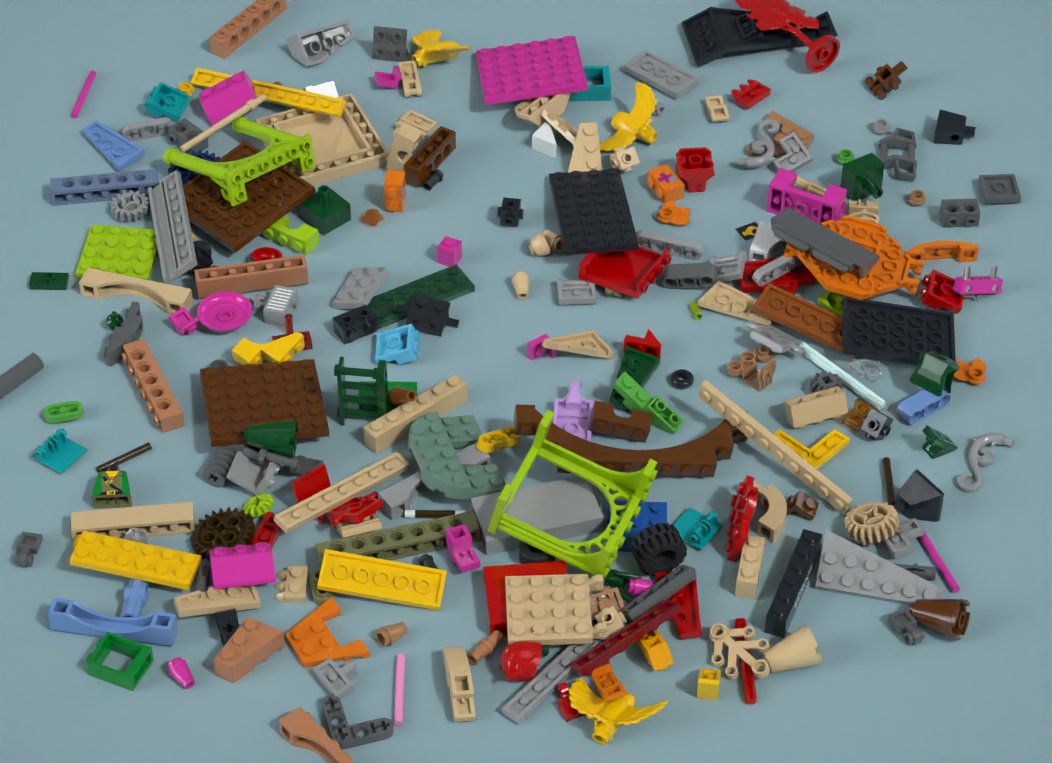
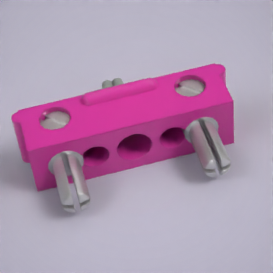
(978, 284)

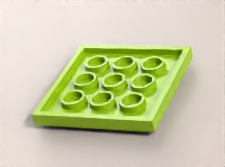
(119, 251)

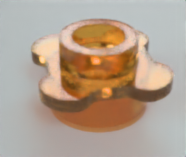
(372, 217)

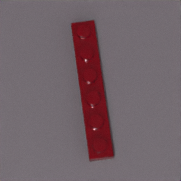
(625, 637)

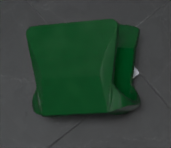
(934, 372)

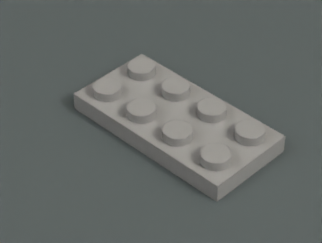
(661, 74)

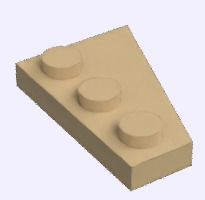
(561, 125)
(586, 149)

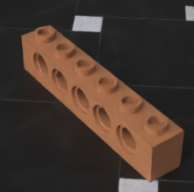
(245, 26)
(152, 386)

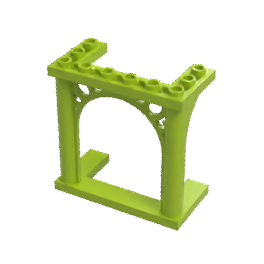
(627, 485)

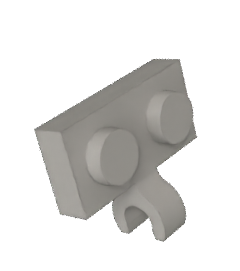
(335, 678)

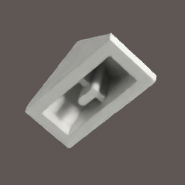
(544, 140)

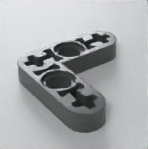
(350, 732)

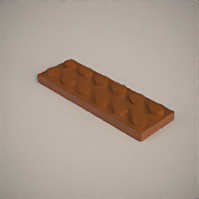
(801, 316)

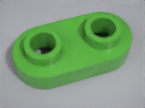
(63, 412)

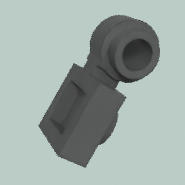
(27, 546)
(904, 622)

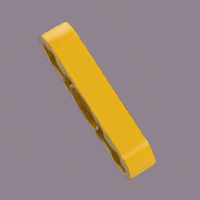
(497, 440)

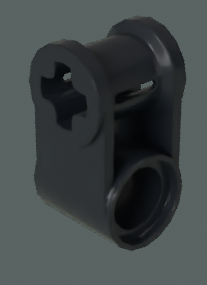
(227, 624)

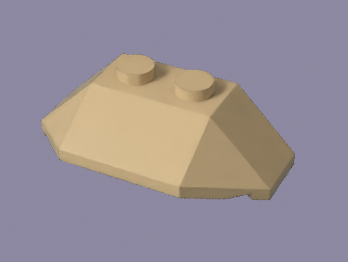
(531, 108)

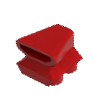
(694, 168)

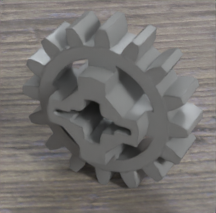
(130, 205)

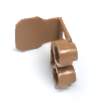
(748, 369)

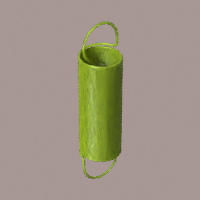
(696, 312)

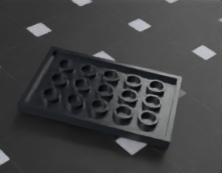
(895, 331)

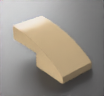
(716, 108)

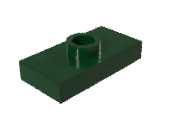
(48, 281)

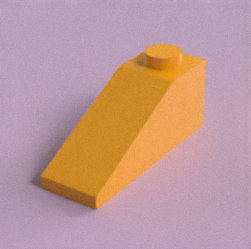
(655, 650)

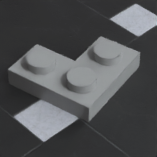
(796, 154)
(899, 544)

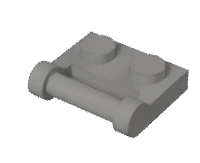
(729, 267)
(575, 292)

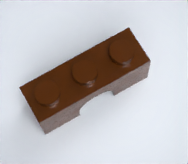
(607, 422)

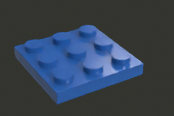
(650, 514)

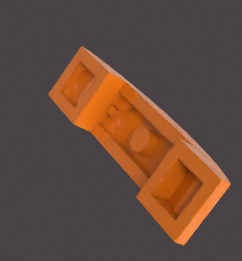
(944, 250)
(607, 683)

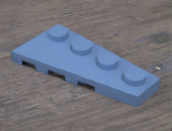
(114, 147)

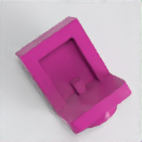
(388, 79)
(184, 322)

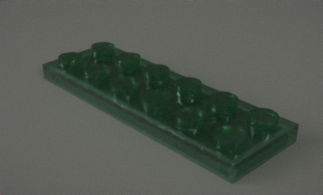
(441, 285)

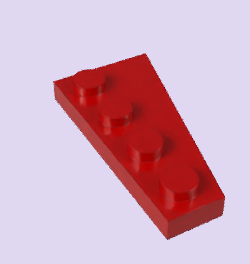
(687, 620)

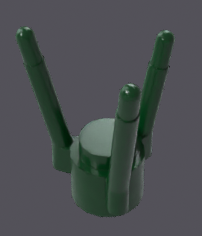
(618, 579)

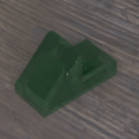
(937, 443)

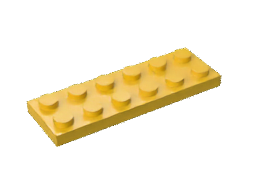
(135, 560)
(382, 579)

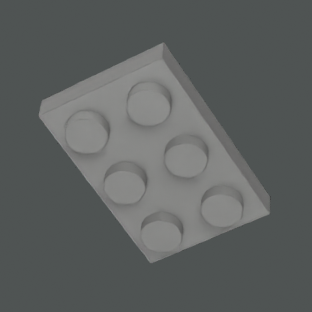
(359, 287)

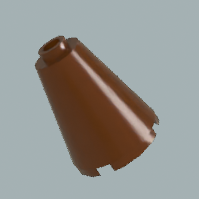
(942, 615)

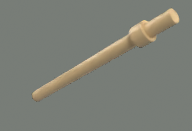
(249, 106)

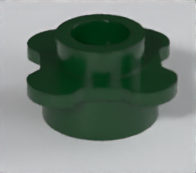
(114, 320)

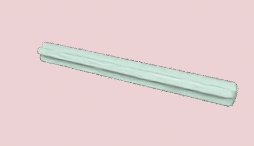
(847, 379)

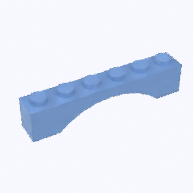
(151, 628)

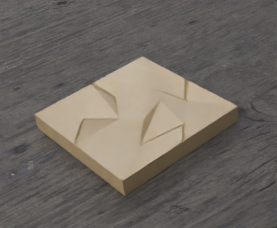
(339, 144)

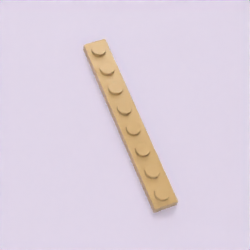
(341, 492)

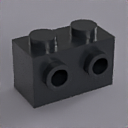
(355, 324)

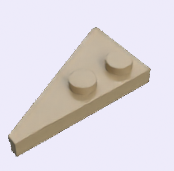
(581, 343)

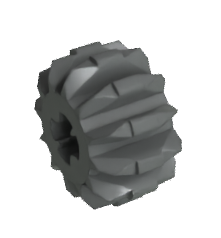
(825, 381)

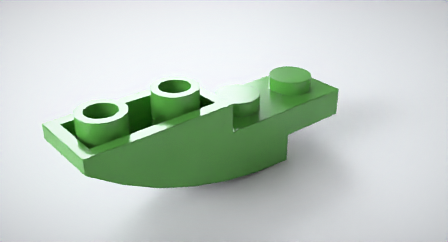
(637, 398)

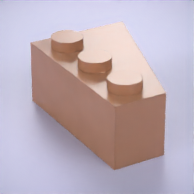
(247, 648)

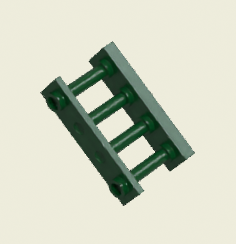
(380, 387)

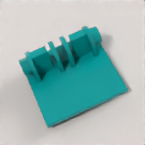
(59, 452)
(697, 528)

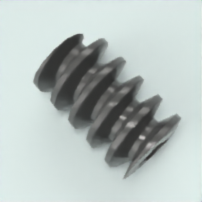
(219, 465)

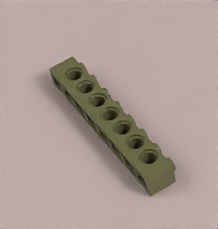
(402, 540)

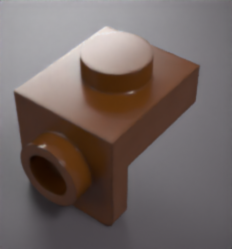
(802, 504)

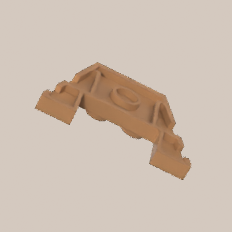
(786, 128)

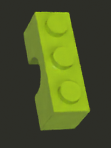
(301, 239)

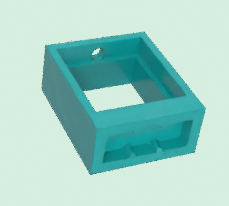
(595, 92)

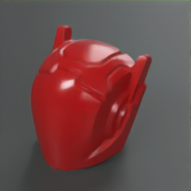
(521, 660)

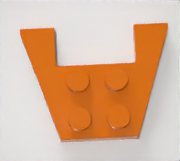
(314, 641)

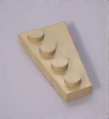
(732, 302)
(217, 600)

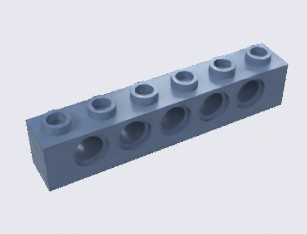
(101, 186)

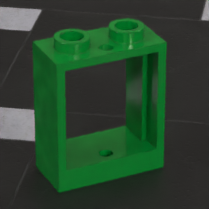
(142, 660)

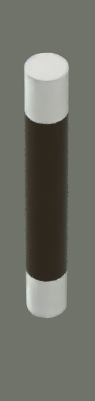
(431, 513)

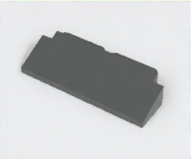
(823, 242)

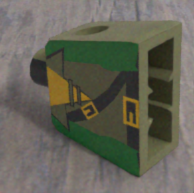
(111, 489)

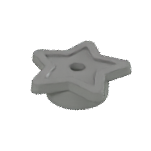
(259, 301)

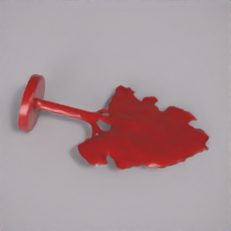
(779, 13)

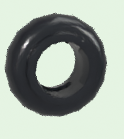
(682, 384)

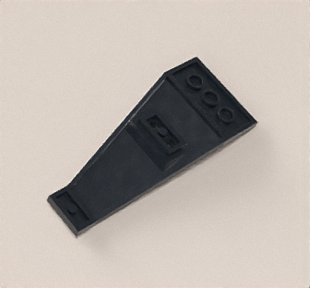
(730, 30)

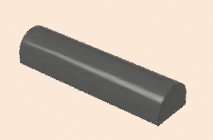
(20, 373)
(659, 592)

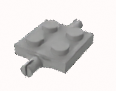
(774, 339)

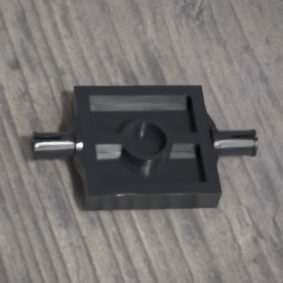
(428, 314)

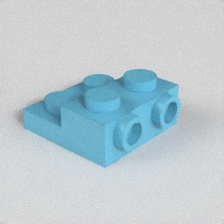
(398, 344)

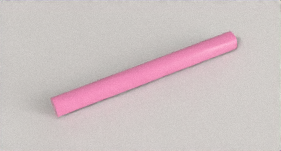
(399, 690)

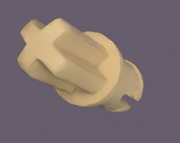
(809, 186)

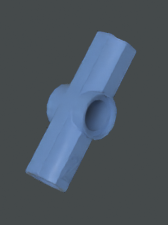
(135, 598)

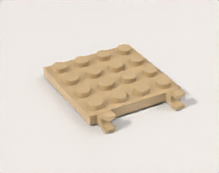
(552, 609)

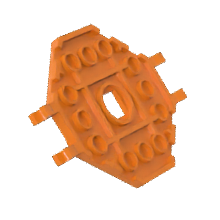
(885, 276)

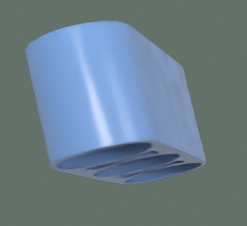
(921, 405)

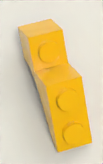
(275, 351)

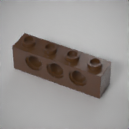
(430, 156)

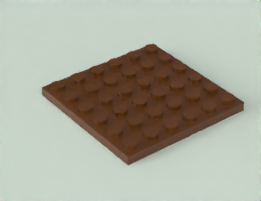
(267, 201)
(261, 395)

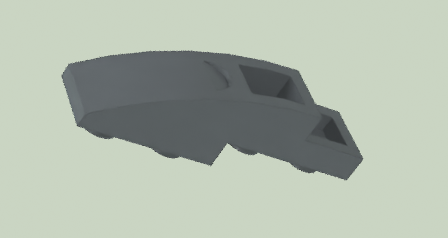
(128, 332)

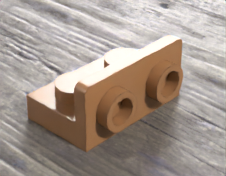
(605, 599)

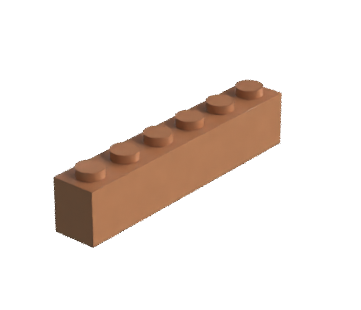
(252, 276)

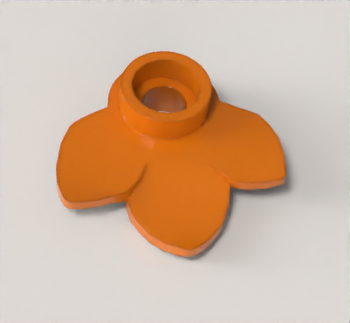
(671, 214)
(971, 372)

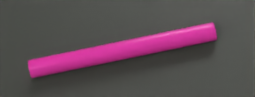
(83, 94)
(939, 563)

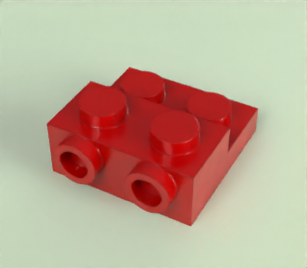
(939, 292)

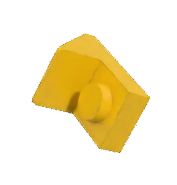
(708, 684)

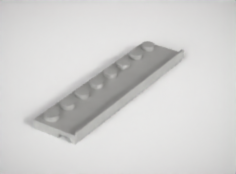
(172, 227)

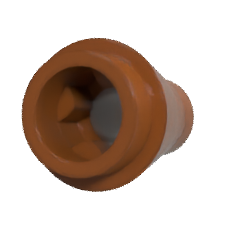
(401, 395)

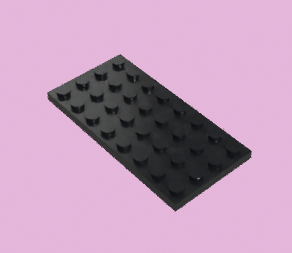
(593, 212)

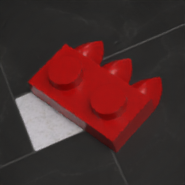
(750, 94)

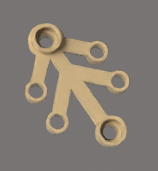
(738, 648)

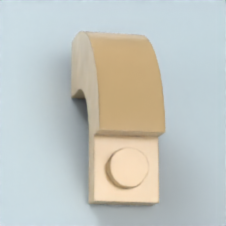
(773, 521)

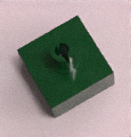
(863, 177)
(325, 210)

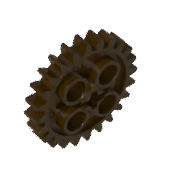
(222, 530)

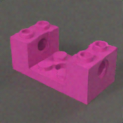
(818, 208)

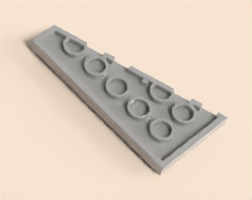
(861, 573)

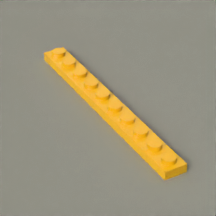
(278, 94)

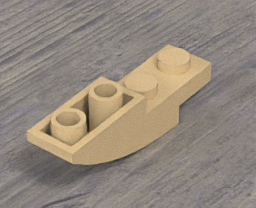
(459, 683)

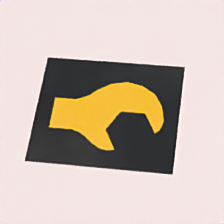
(748, 231)

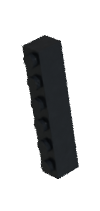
(793, 583)

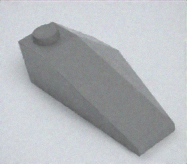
(318, 44)

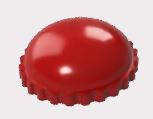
(265, 253)

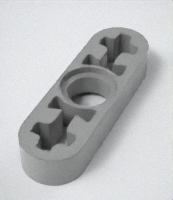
(135, 135)

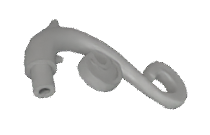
(759, 146)
(985, 459)

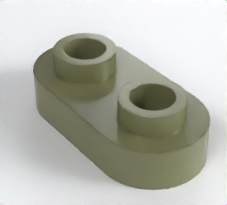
(318, 596)

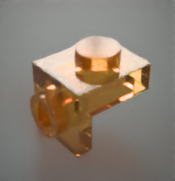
(854, 417)

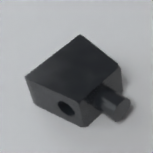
(952, 128)

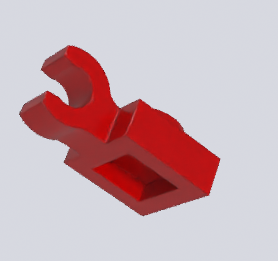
(565, 703)

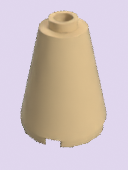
(794, 652)

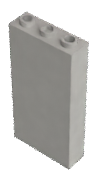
(557, 507)

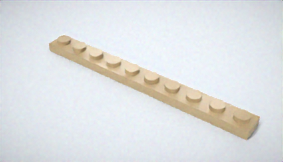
(775, 447)

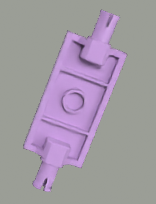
(574, 412)

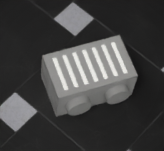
(281, 302)

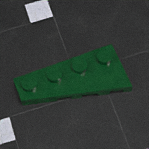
(638, 366)

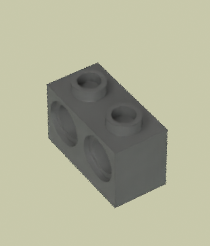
(183, 132)
(959, 212)

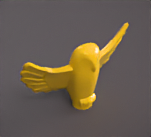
(432, 50)
(633, 124)
(609, 715)

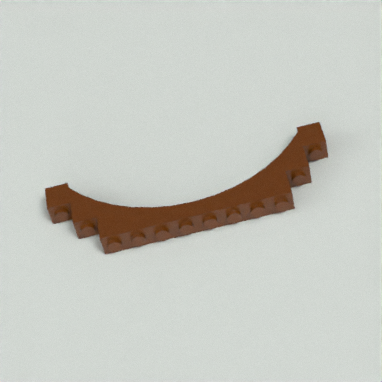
(688, 459)

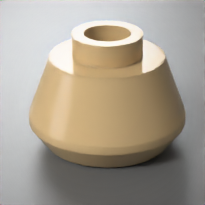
(539, 245)

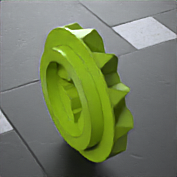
(264, 502)

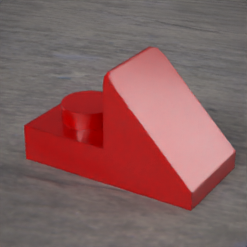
(648, 344)

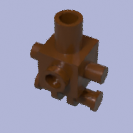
(886, 79)

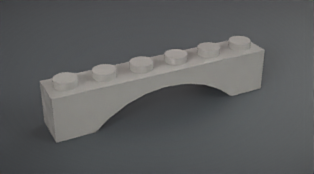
(403, 494)

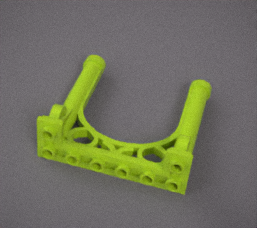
(233, 174)

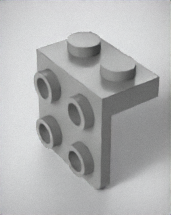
(251, 474)

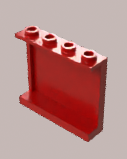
(624, 270)
(496, 588)

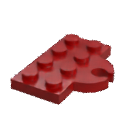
(788, 282)
(740, 516)

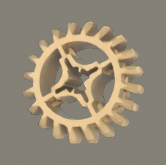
(871, 522)

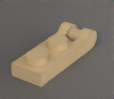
(410, 78)

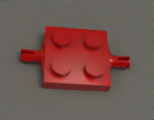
(355, 509)

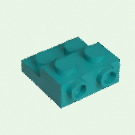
(167, 102)

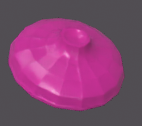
(224, 311)

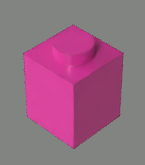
(449, 251)

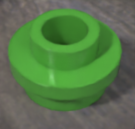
(845, 156)

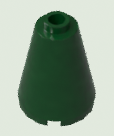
(275, 436)

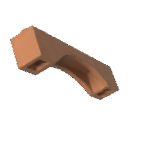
(303, 732)

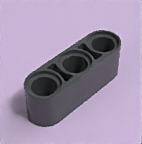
(689, 275)

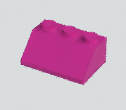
(227, 96)
(242, 565)

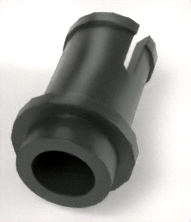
(435, 177)
(427, 561)

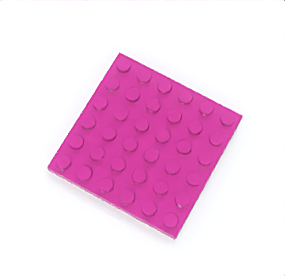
(531, 70)

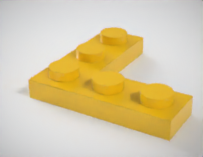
(821, 451)

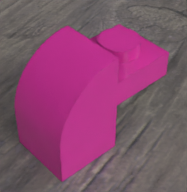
(461, 549)

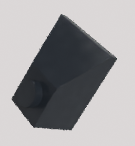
(920, 498)

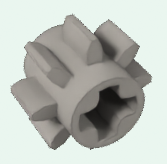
(137, 536)

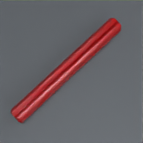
(746, 670)

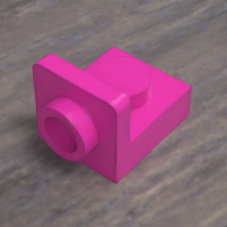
(536, 350)

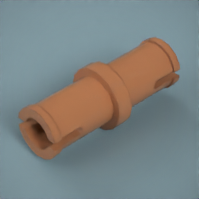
(485, 647)

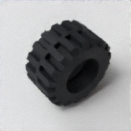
(658, 549)

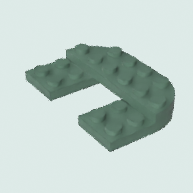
(433, 445)

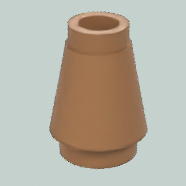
(390, 634)

